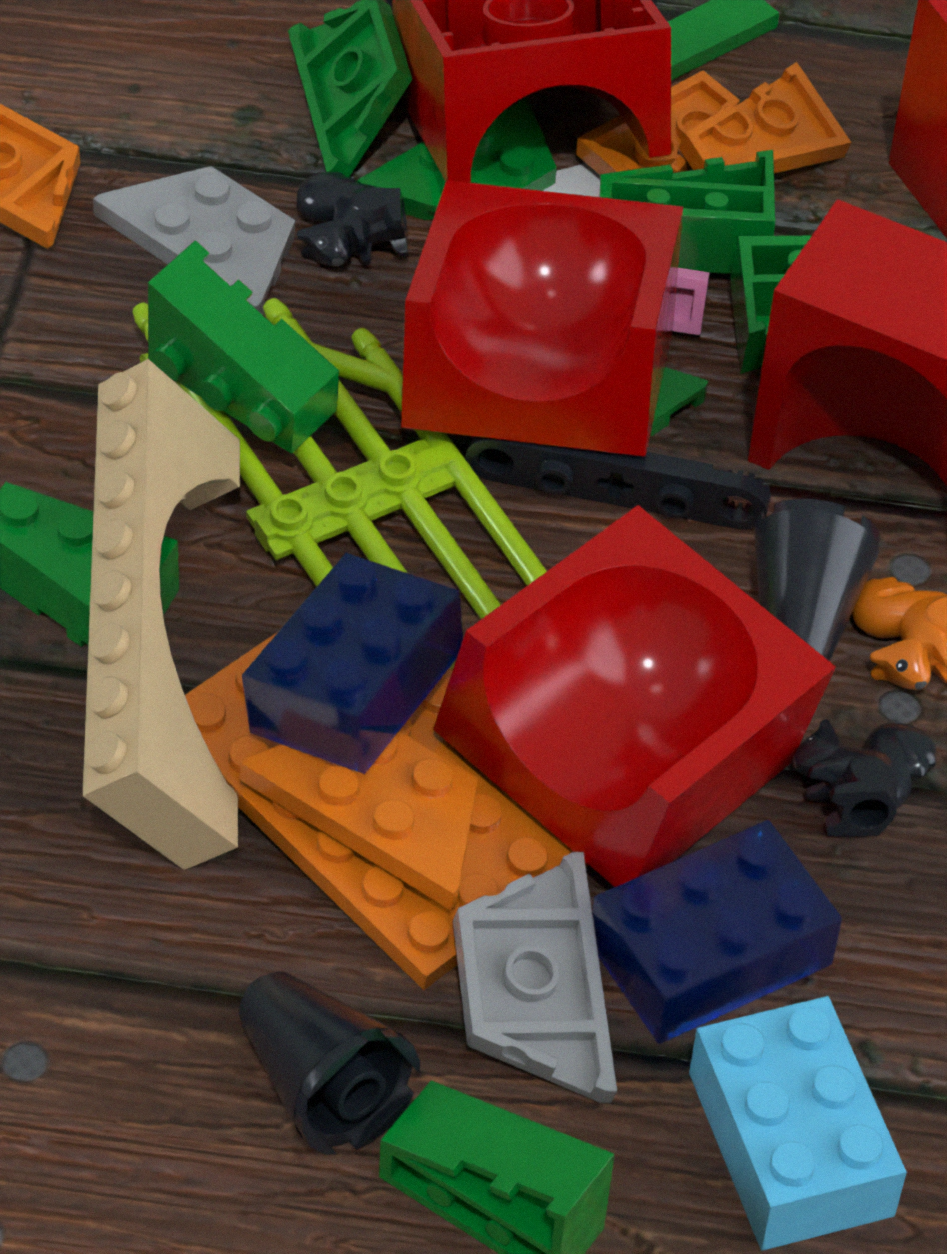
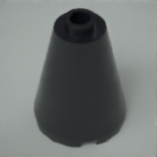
(813, 567)
(328, 1061)

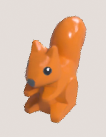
(918, 617)

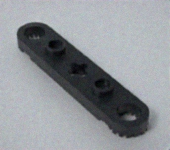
(653, 482)

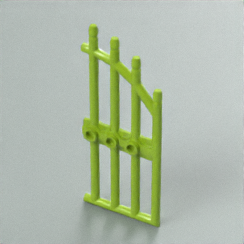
(372, 489)

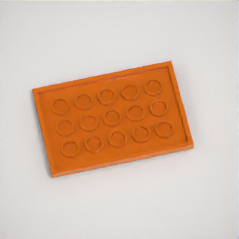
(400, 919)

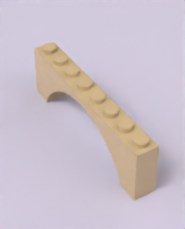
(140, 736)

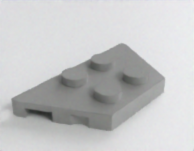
(233, 224)
(537, 980)

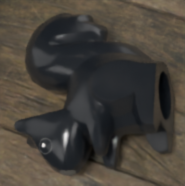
(349, 219)
(867, 781)

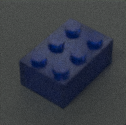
(353, 662)
(714, 931)

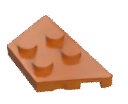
(34, 177)
(401, 814)

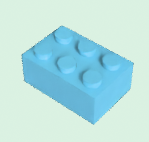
(796, 1123)

